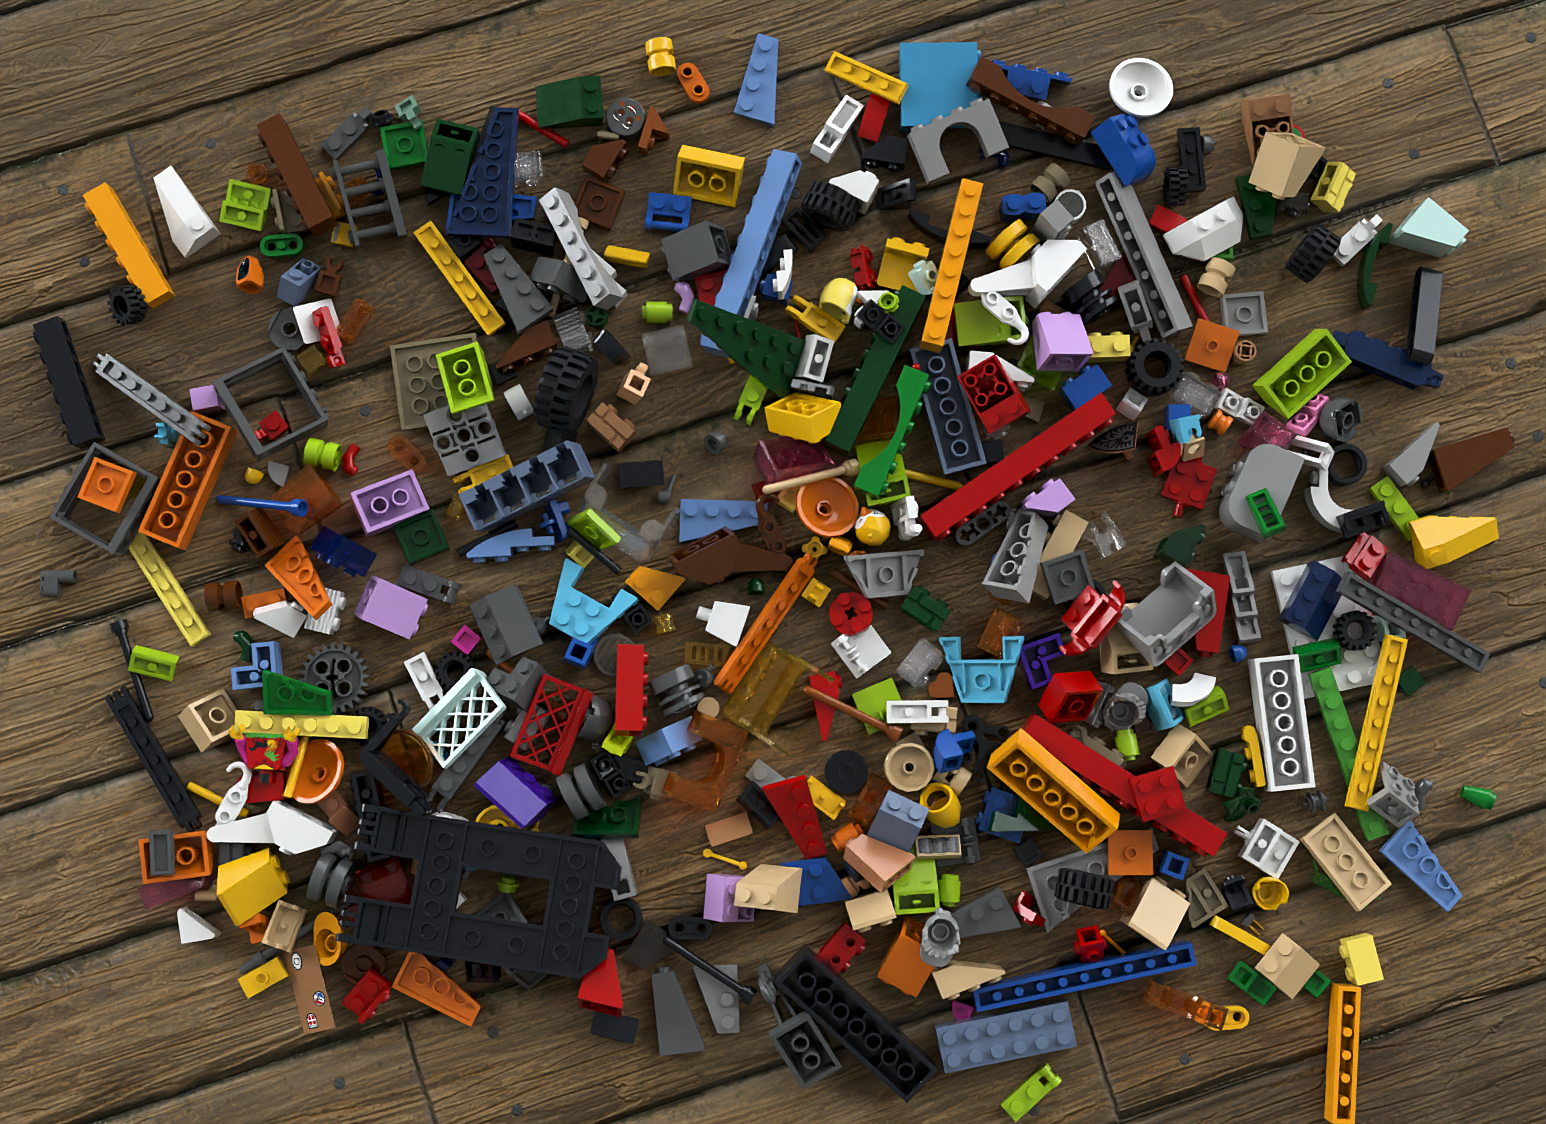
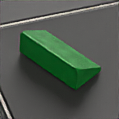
(1318, 654)

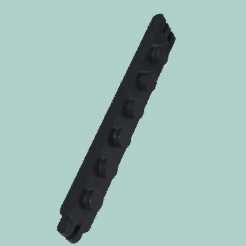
(154, 759)

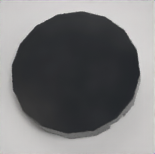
(846, 772)

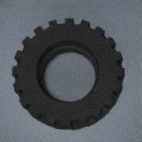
(565, 390)

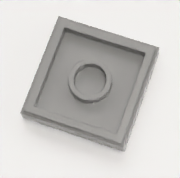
(1244, 313)

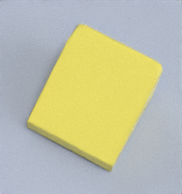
(579, 554)

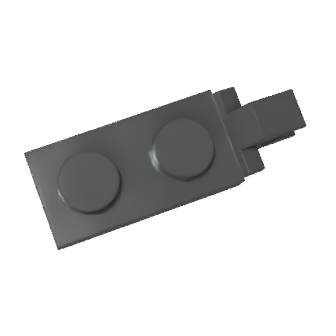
(347, 134)

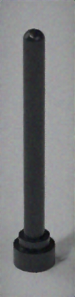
(120, 629)
(745, 992)

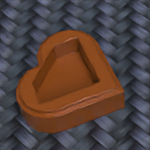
(942, 686)

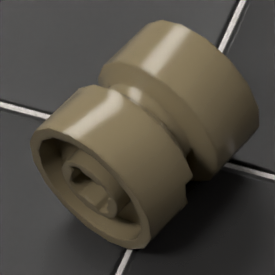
(1053, 180)

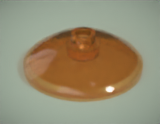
(411, 755)

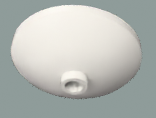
(1141, 78)

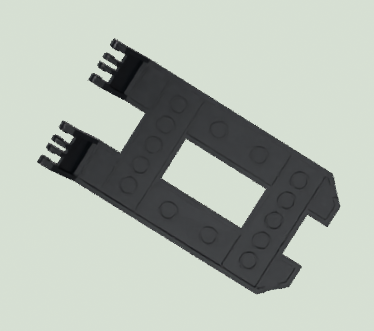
(431, 920)

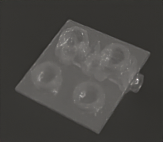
(667, 350)

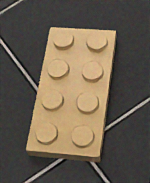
(1345, 862)

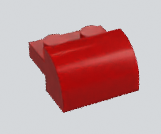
(1164, 454)

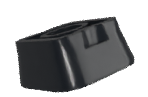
(611, 347)

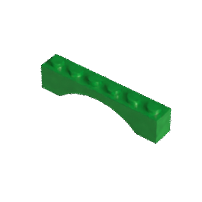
(874, 474)

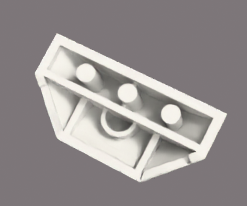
(1208, 232)

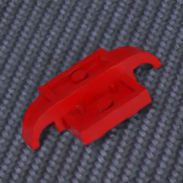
(1092, 618)

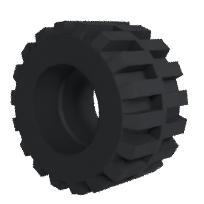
(830, 206)
(1313, 253)
(1167, 355)
(1084, 888)

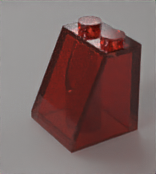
(385, 881)

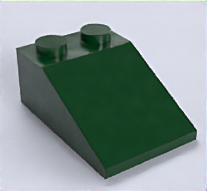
(570, 103)

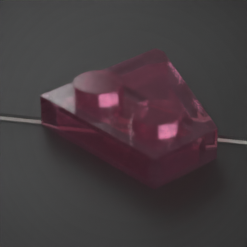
(1266, 431)

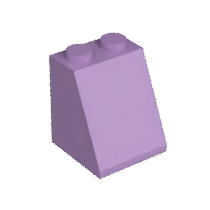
(1060, 342)
(391, 607)

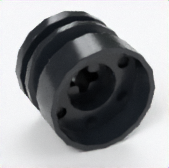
(1089, 297)

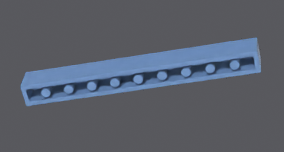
(756, 237)

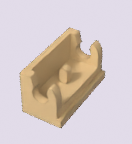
(284, 926)

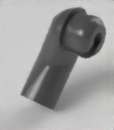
(1421, 789)

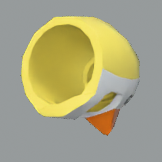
(838, 298)

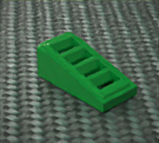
(1258, 516)

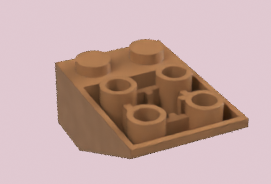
(1264, 115)

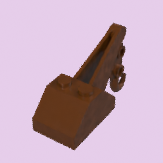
(720, 552)

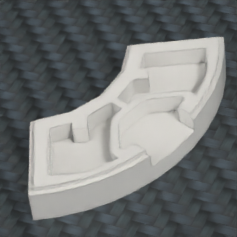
(1193, 691)

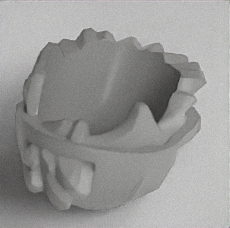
(1125, 707)
(939, 939)

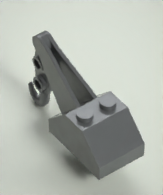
(799, 1039)

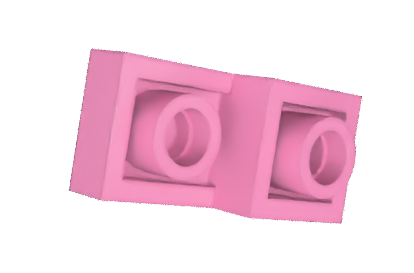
(1308, 415)

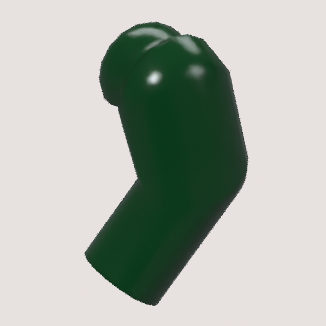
(244, 641)

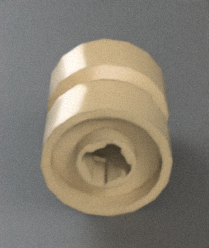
(1215, 279)
(956, 782)

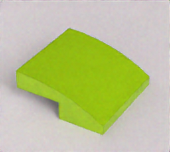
(246, 205)

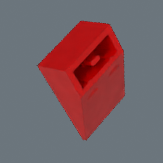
(993, 394)

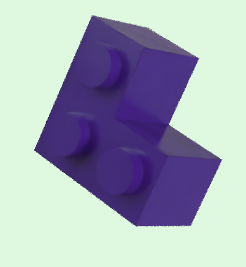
(1034, 658)

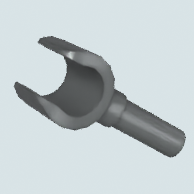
(665, 496)

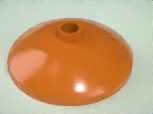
(835, 499)
(319, 772)

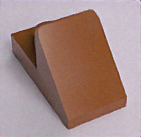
(652, 127)

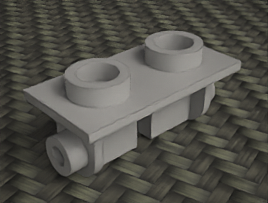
(1096, 716)

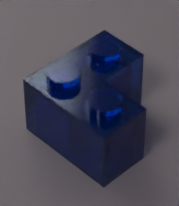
(339, 550)

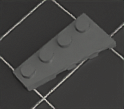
(520, 295)

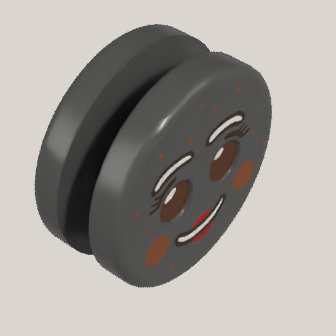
(626, 118)

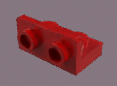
(367, 995)

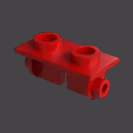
(862, 259)

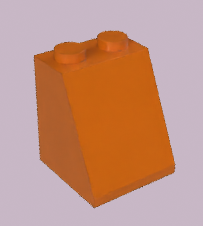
(902, 961)

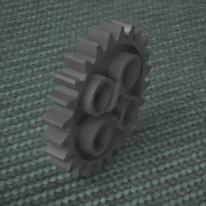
(354, 676)

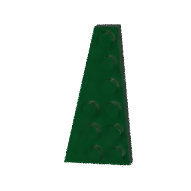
(758, 349)

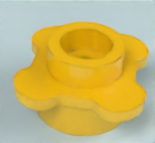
(815, 542)

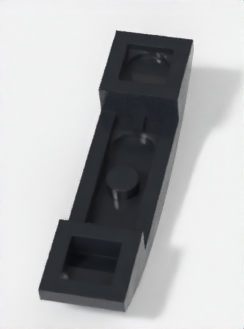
(920, 221)

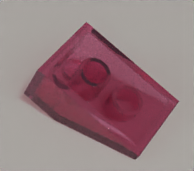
(790, 458)

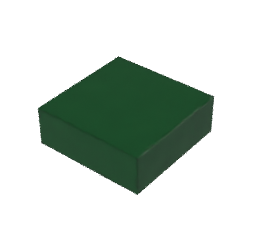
(1410, 681)

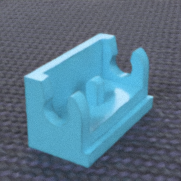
(1182, 428)

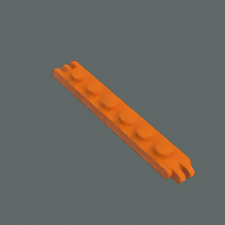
(766, 623)

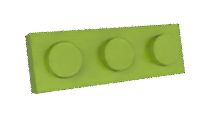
(1396, 505)

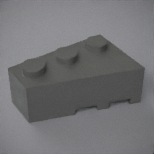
(985, 914)

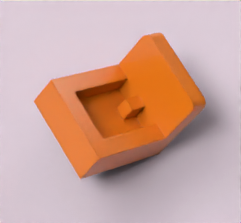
(257, 927)

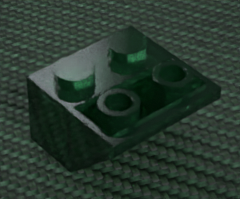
(1180, 545)

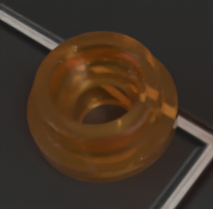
(252, 169)

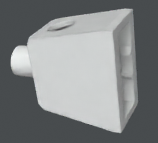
(725, 620)

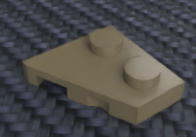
(1203, 897)

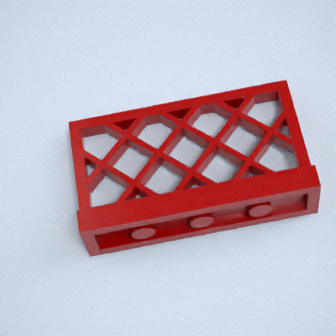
(566, 735)

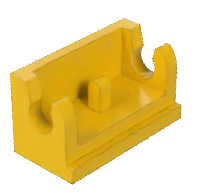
(825, 798)

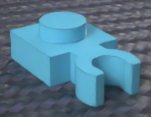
(166, 435)

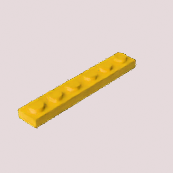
(459, 278)

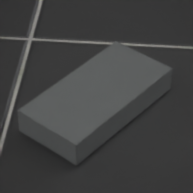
(162, 852)

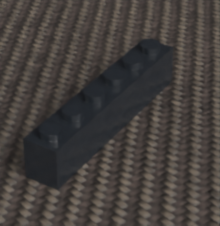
(68, 382)

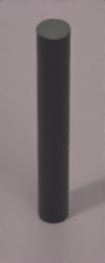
(503, 529)
(591, 548)

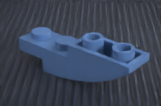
(502, 545)

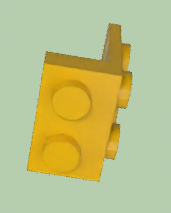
(898, 262)

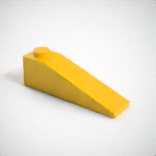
(1447, 538)

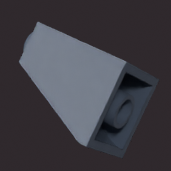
(898, 821)

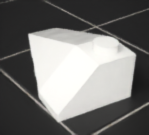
(185, 217)

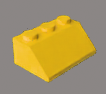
(708, 175)
(802, 416)

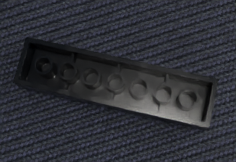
(855, 1023)

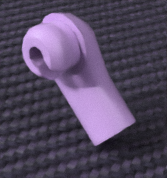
(686, 294)

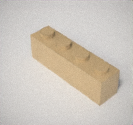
(1061, 541)

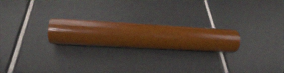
(853, 585)

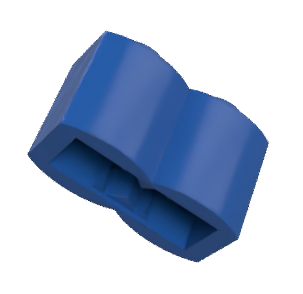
(1026, 207)

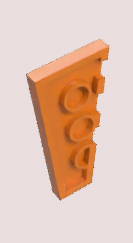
(298, 575)
(433, 987)

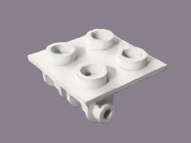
(861, 651)

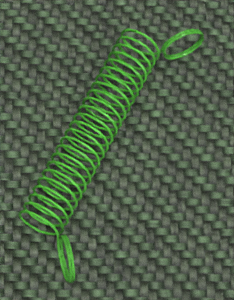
(1316, 869)

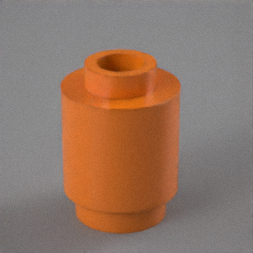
(844, 834)

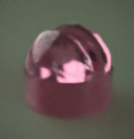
(1220, 380)

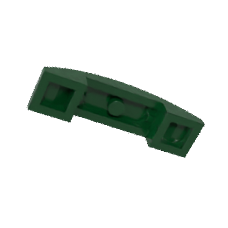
(1366, 290)

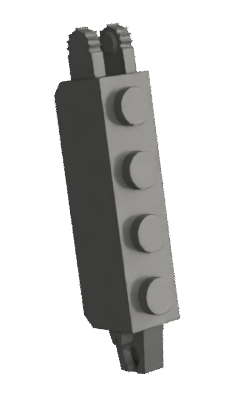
(455, 777)

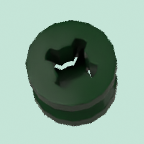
(593, 314)

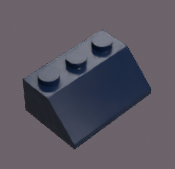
(1312, 600)

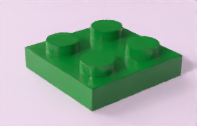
(404, 145)

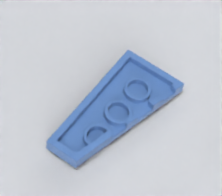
(758, 88)
(706, 516)
(1414, 859)

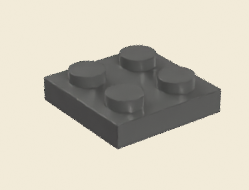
(1066, 576)

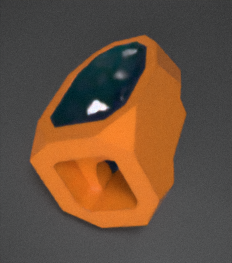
(250, 276)

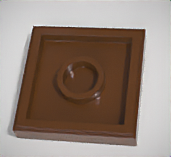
(599, 202)

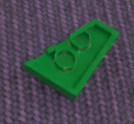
(293, 697)

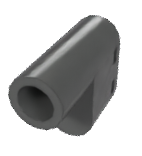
(53, 582)

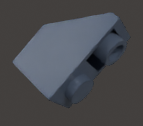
(298, 281)

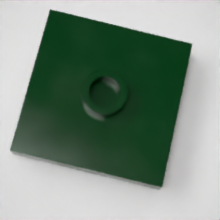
(421, 537)

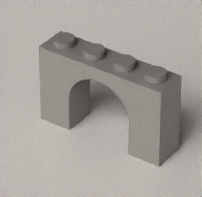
(978, 117)

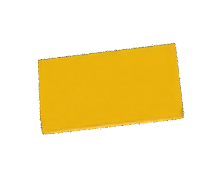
(627, 256)

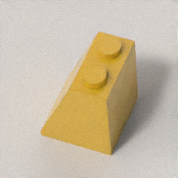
(251, 884)

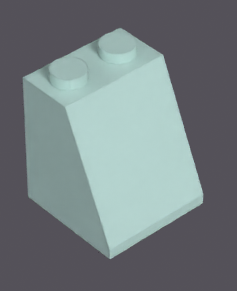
(1429, 231)

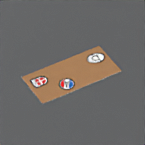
(309, 990)

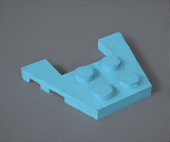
(581, 615)
(983, 678)

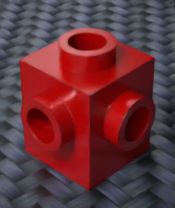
(1089, 944)

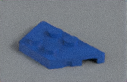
(818, 882)

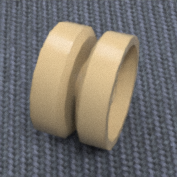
(908, 780)

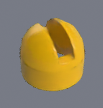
(253, 476)

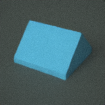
(1159, 707)

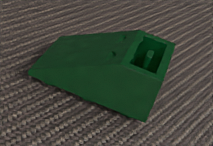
(449, 156)

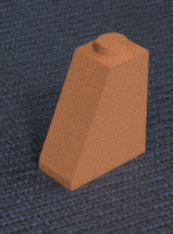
(877, 861)

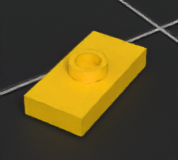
(263, 977)

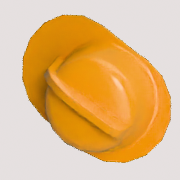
(325, 932)

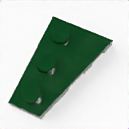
(1257, 208)
(614, 821)

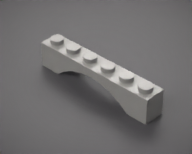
(595, 279)

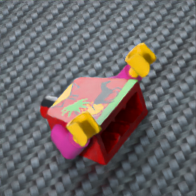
(266, 750)

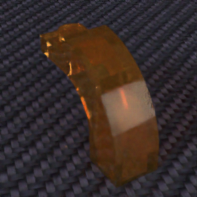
(1186, 1004)

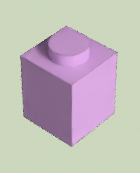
(205, 400)

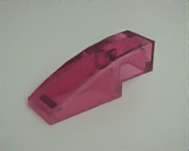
(161, 892)

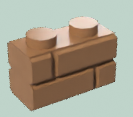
(611, 427)

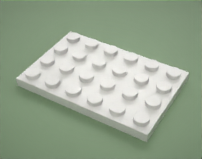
(1356, 666)

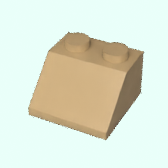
(209, 719)
(1183, 752)
(1287, 966)

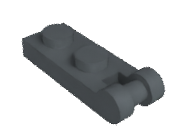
(428, 584)

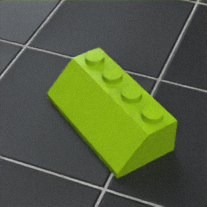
(1302, 373)

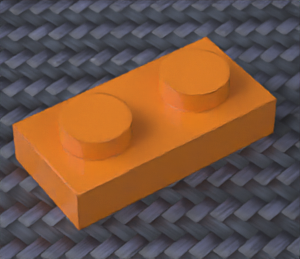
(262, 599)

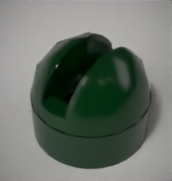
(756, 587)

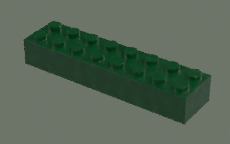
(871, 376)

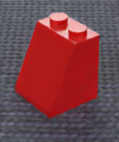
(601, 989)

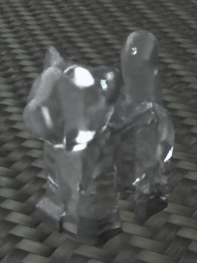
(1105, 538)

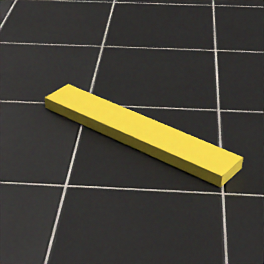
(168, 589)

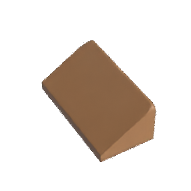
(729, 829)

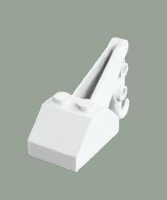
(1031, 278)
(281, 824)

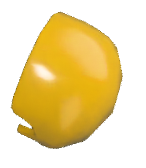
(1270, 893)

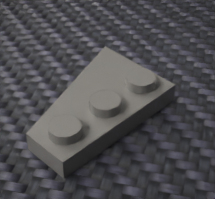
(720, 999)

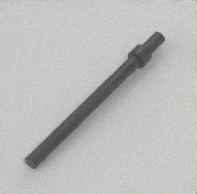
(261, 957)

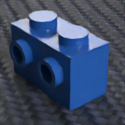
(1085, 387)

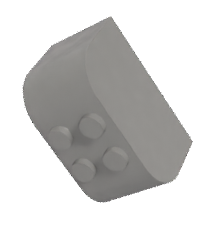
(1258, 469)

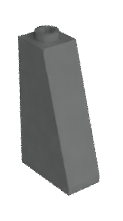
(674, 1018)

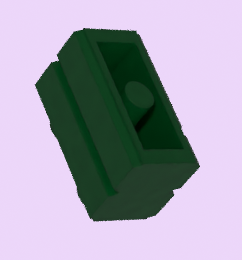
(925, 609)
(1226, 773)

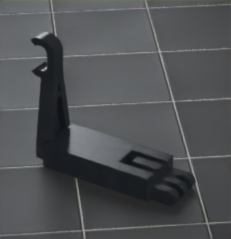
(388, 772)

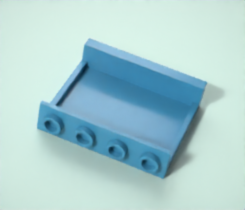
(935, 80)

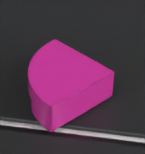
(961, 1010)

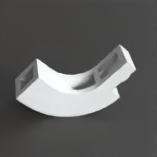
(1320, 502)

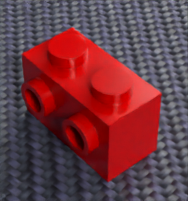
(842, 947)

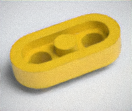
(1230, 1023)

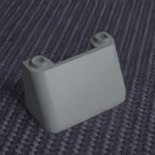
(1168, 614)

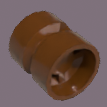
(224, 595)

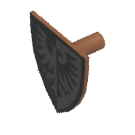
(1117, 440)

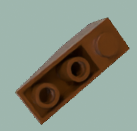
(531, 344)

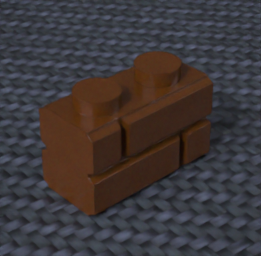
(259, 532)

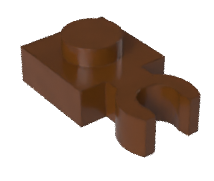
(329, 281)

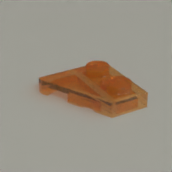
(882, 421)

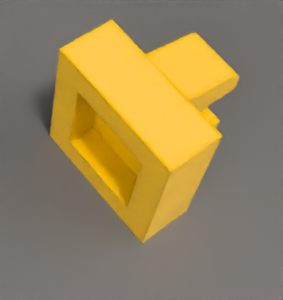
(816, 592)

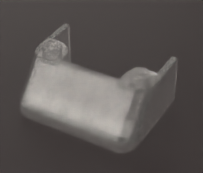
(634, 543)

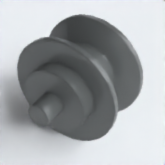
(1315, 801)

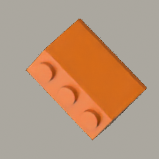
(192, 857)

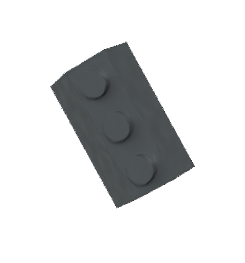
(506, 624)

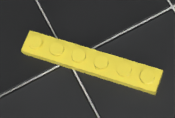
(309, 725)

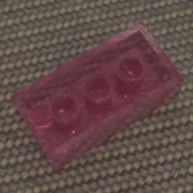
(1421, 589)

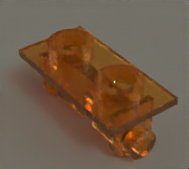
(354, 320)

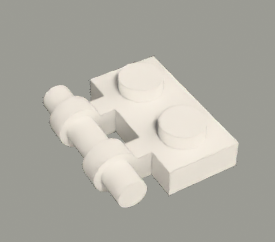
(904, 517)

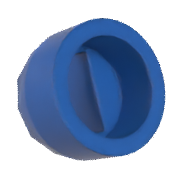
(1237, 653)

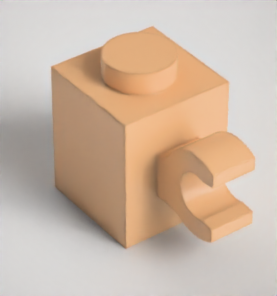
(634, 384)

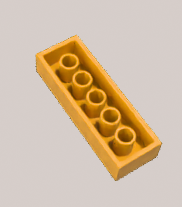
(1054, 791)

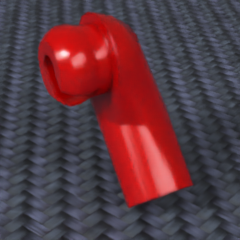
(348, 460)

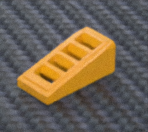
(840, 545)

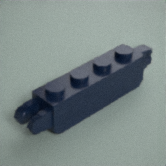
(1386, 361)

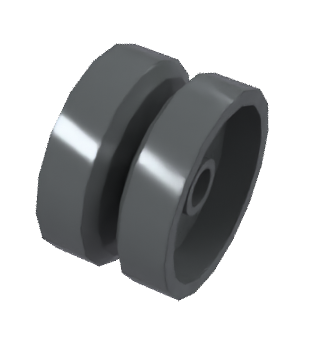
(579, 792)
(330, 880)

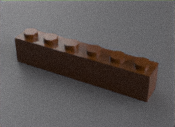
(297, 175)

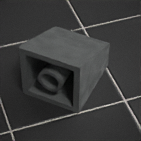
(697, 251)

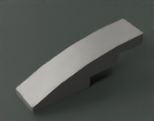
(1241, 597)

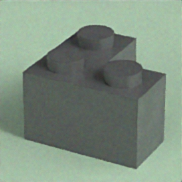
(558, 278)
(518, 686)

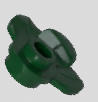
(1244, 804)

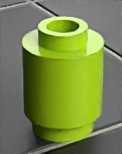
(657, 312)
(1127, 744)
(949, 889)

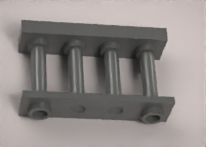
(384, 184)

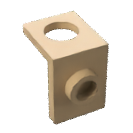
(1192, 449)

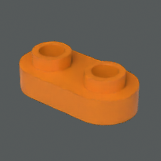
(692, 82)

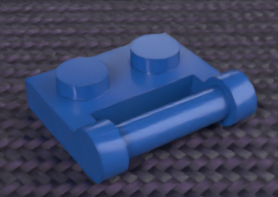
(668, 206)

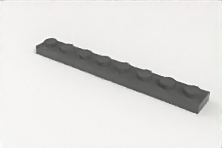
(1412, 622)

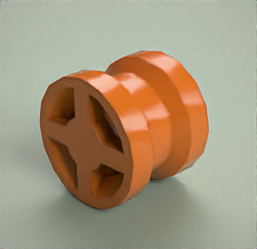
(1219, 422)

